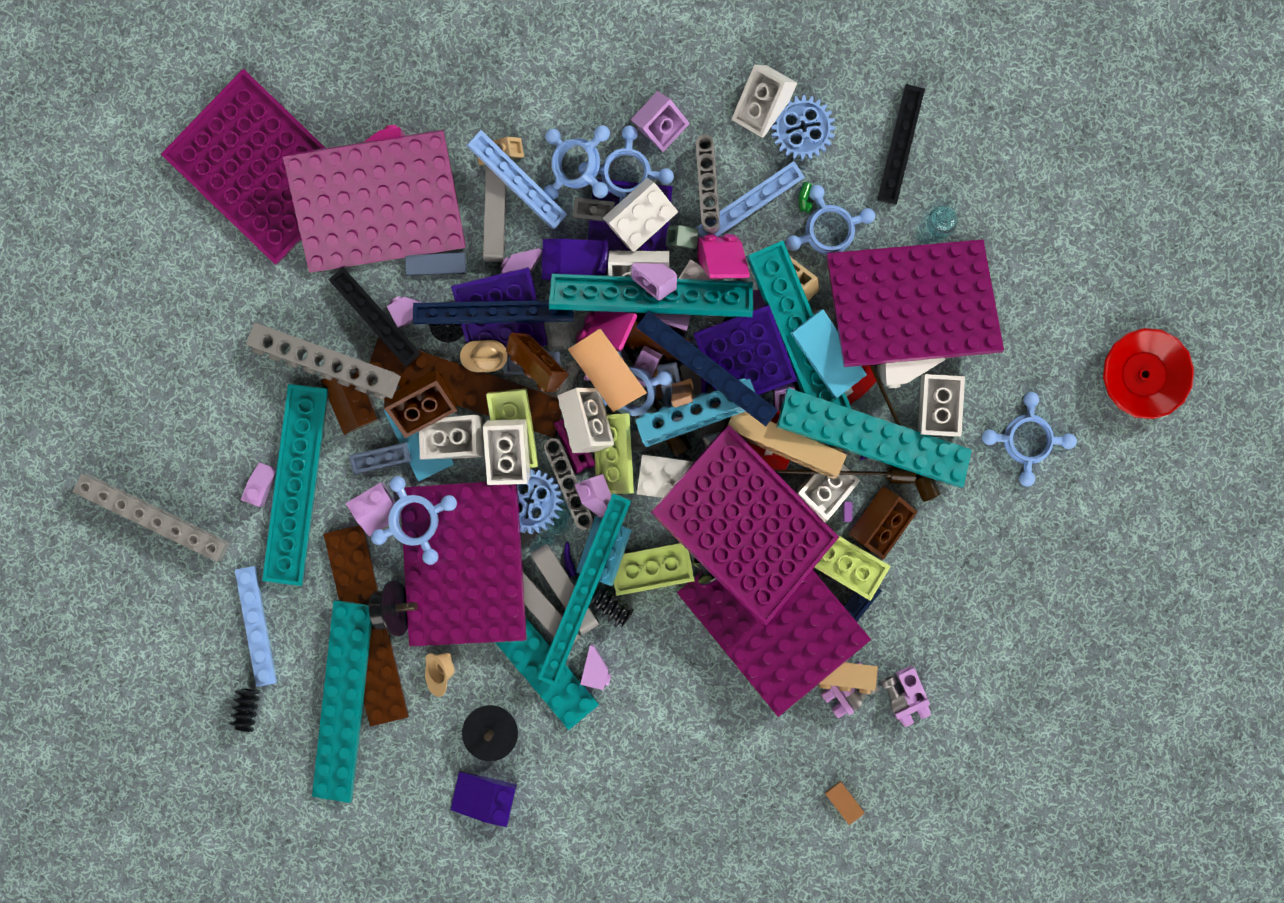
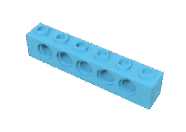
(689, 422)

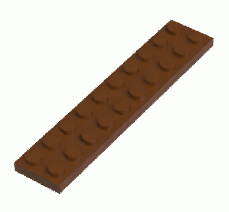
(469, 387)
(356, 583)

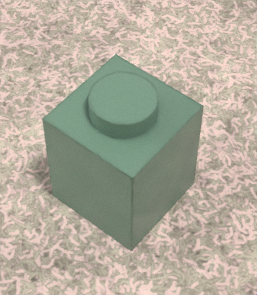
(682, 237)

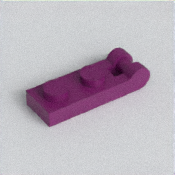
(577, 466)

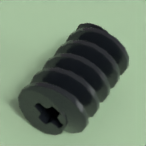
(611, 607)
(245, 709)

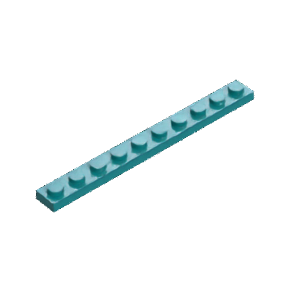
(584, 589)

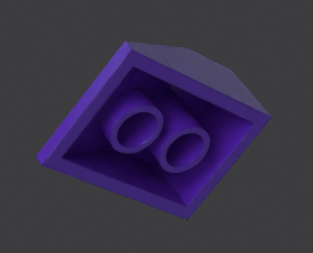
(571, 257)
(483, 798)

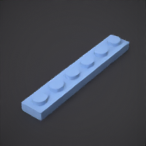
(516, 179)
(755, 199)
(255, 626)

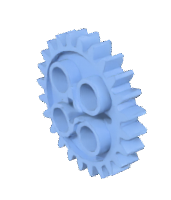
(808, 145)
(548, 505)

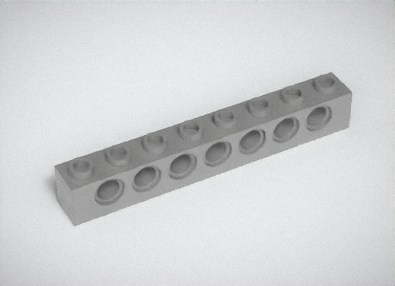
(262, 335)
(151, 517)

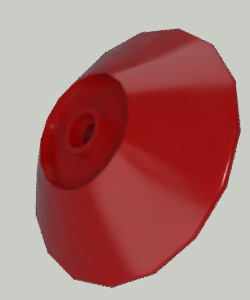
(1167, 369)

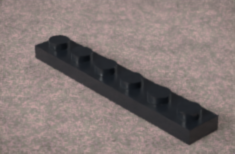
(900, 144)
(375, 317)

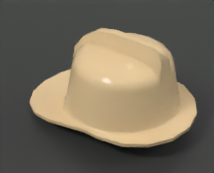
(483, 356)
(437, 672)

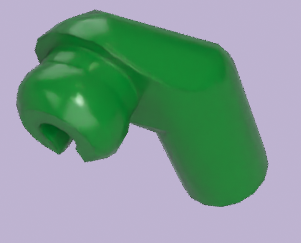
(803, 196)

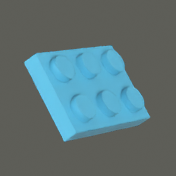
(615, 557)

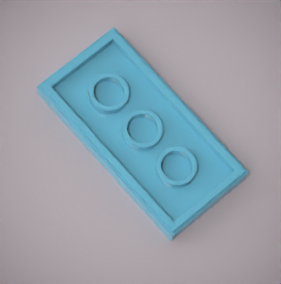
(821, 346)
(424, 467)

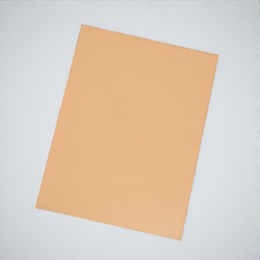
(607, 370)

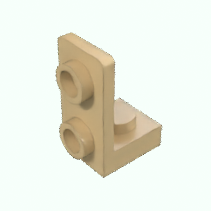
(510, 146)

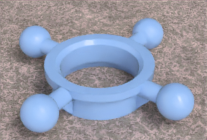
(629, 134)
(553, 137)
(816, 193)
(664, 378)
(990, 437)
(380, 536)

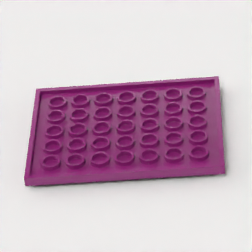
(238, 163)
(375, 200)
(914, 303)
(745, 525)
(478, 578)
(791, 652)

